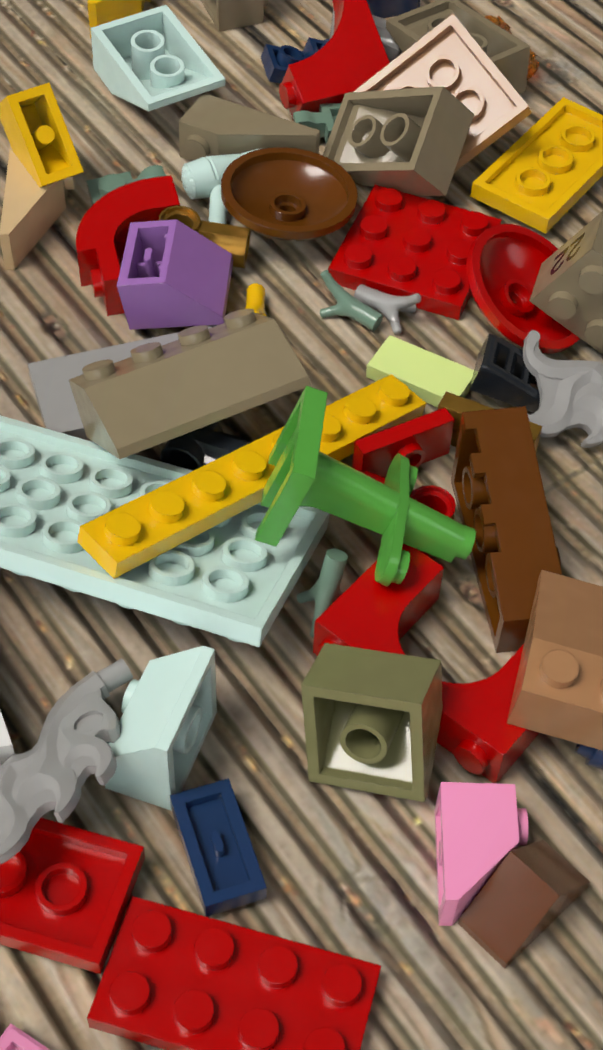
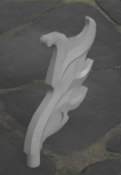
(567, 393)
(66, 753)

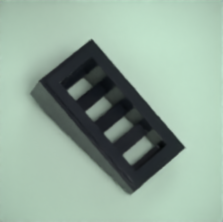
(503, 374)

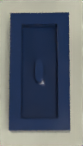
(218, 847)

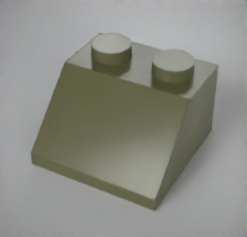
(372, 720)

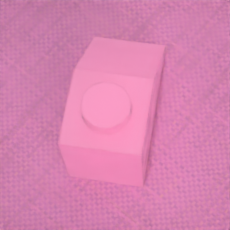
(473, 836)

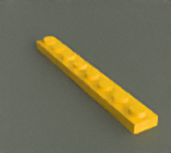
(233, 482)

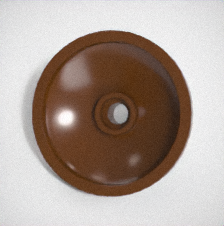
(288, 193)

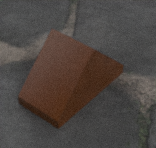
(522, 900)

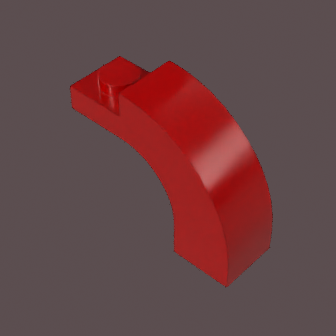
(105, 229)

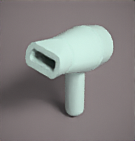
(203, 180)

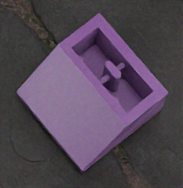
(173, 277)

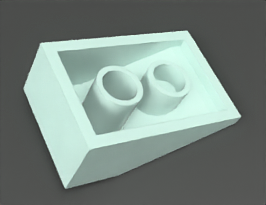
(152, 60)

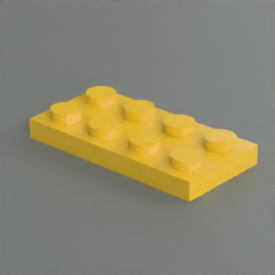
(546, 167)

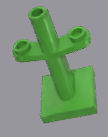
(318, 481)

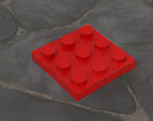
(410, 248)

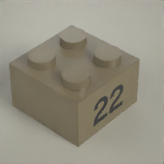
(572, 284)

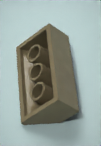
(186, 383)

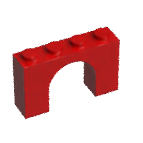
(472, 713)

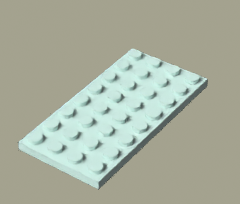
(211, 582)

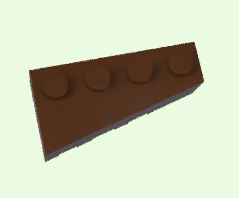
(505, 501)

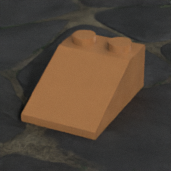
(562, 663)

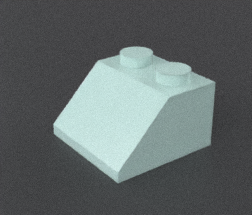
(164, 725)

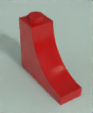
(339, 66)

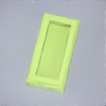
(420, 370)

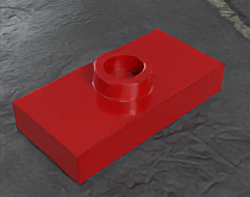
(416, 439)

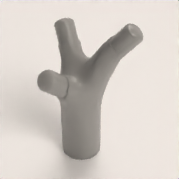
(387, 304)

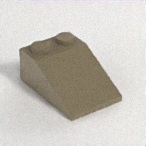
(503, 48)
(400, 138)

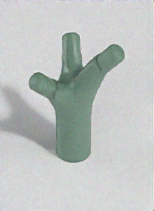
(349, 305)
(327, 586)

